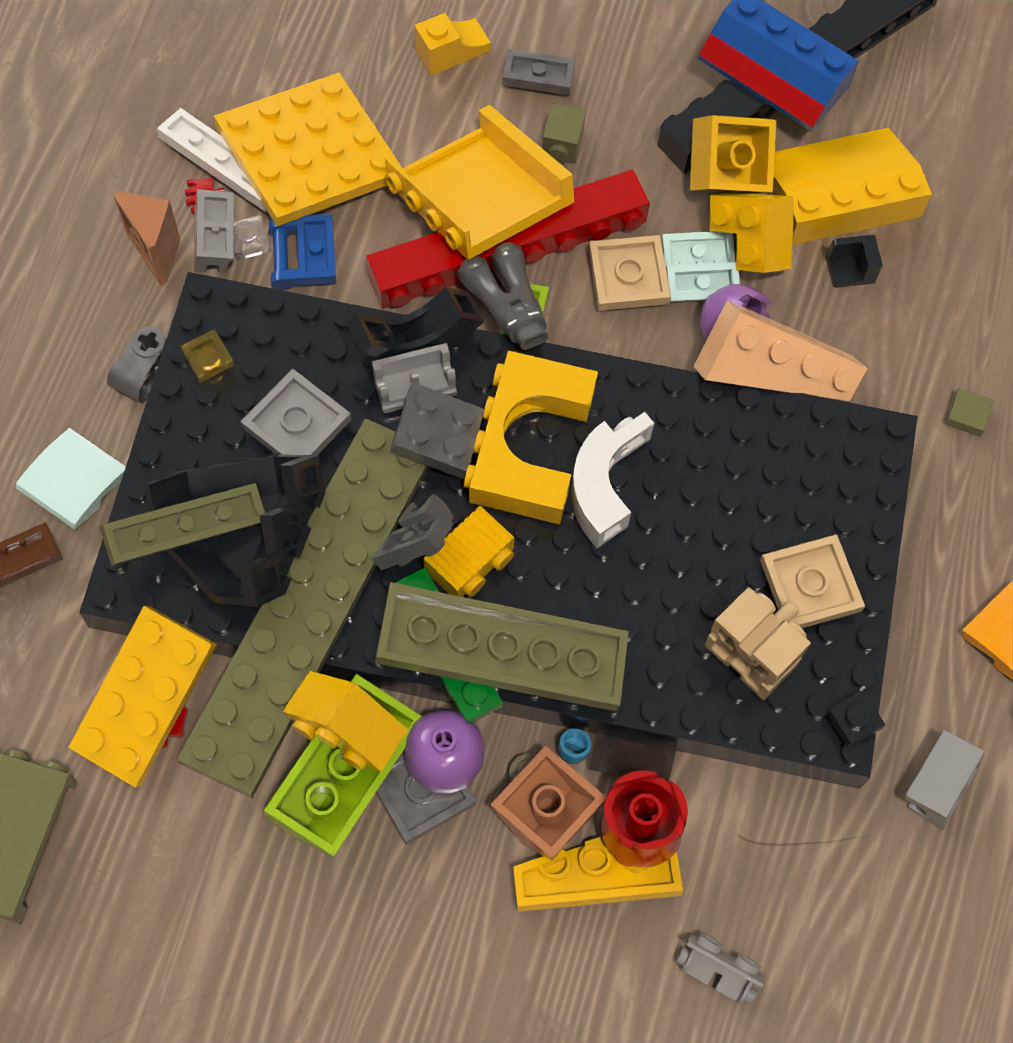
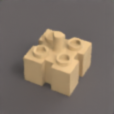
(757, 642)

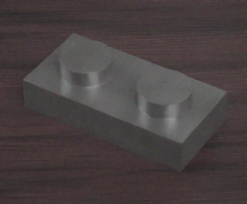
(538, 72)

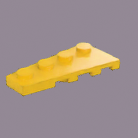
(591, 877)

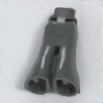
(516, 311)

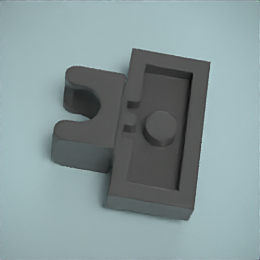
(420, 534)

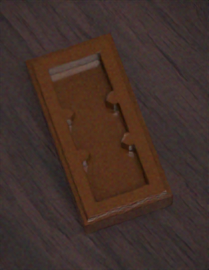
(27, 553)

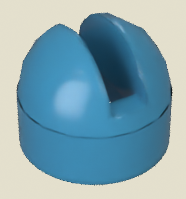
(576, 741)

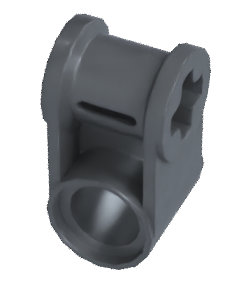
(137, 365)

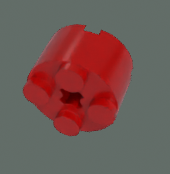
(664, 817)

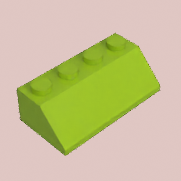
(325, 793)

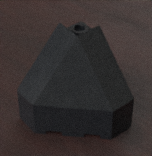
(253, 562)

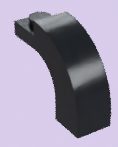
(442, 320)

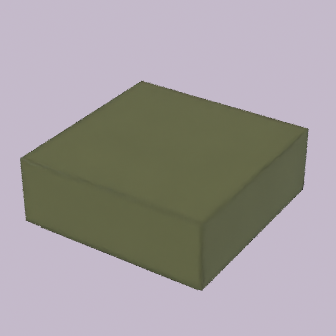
(969, 412)

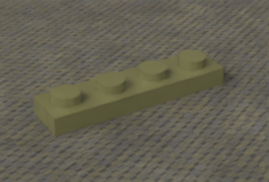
(182, 524)

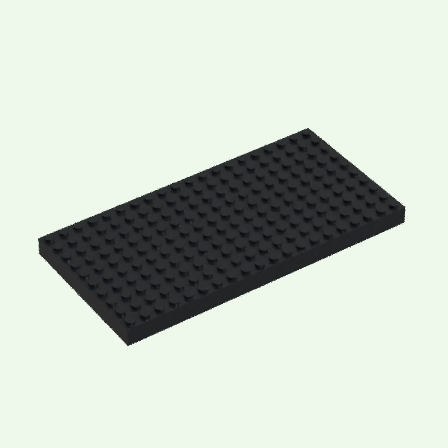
(706, 496)

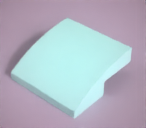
(698, 264)
(71, 478)

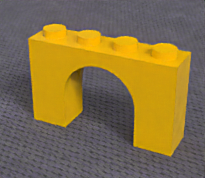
(525, 387)

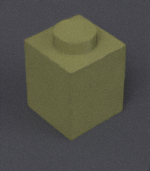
(564, 132)

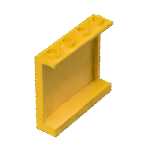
(483, 185)

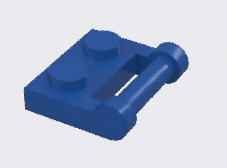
(315, 252)

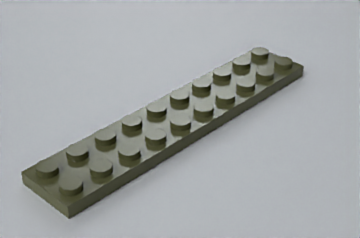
(298, 630)

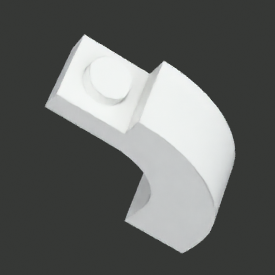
(593, 498)

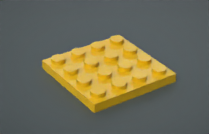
(306, 148)

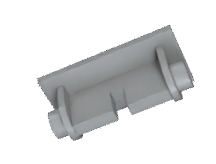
(737, 973)

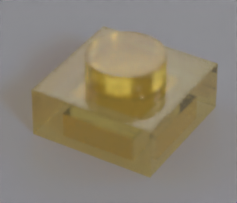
(207, 355)

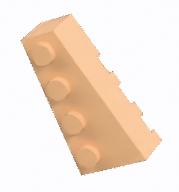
(771, 356)

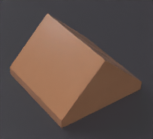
(151, 230)
(547, 804)

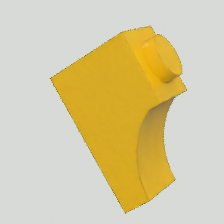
(449, 43)

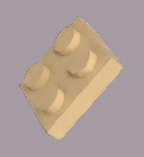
(629, 272)
(814, 579)

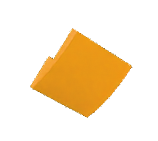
(993, 631)

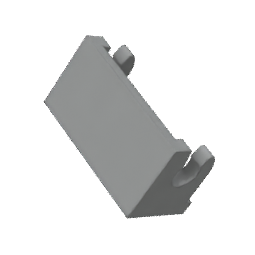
(213, 230)
(424, 366)
(944, 779)

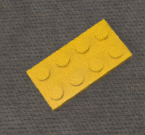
(142, 696)

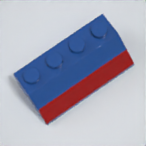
(778, 61)

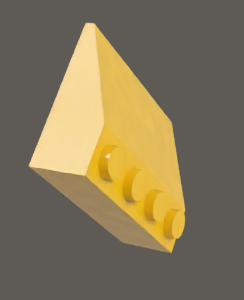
(850, 184)

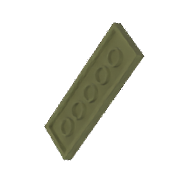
(502, 647)

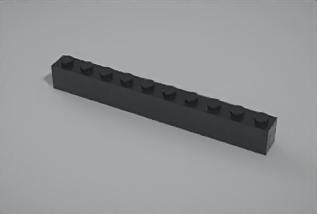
(851, 28)

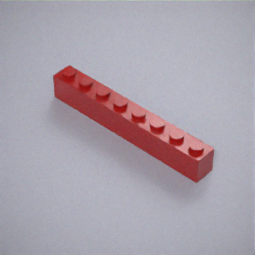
(431, 265)

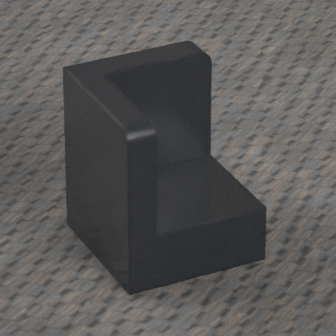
(854, 261)

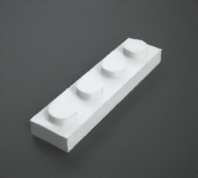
(206, 150)

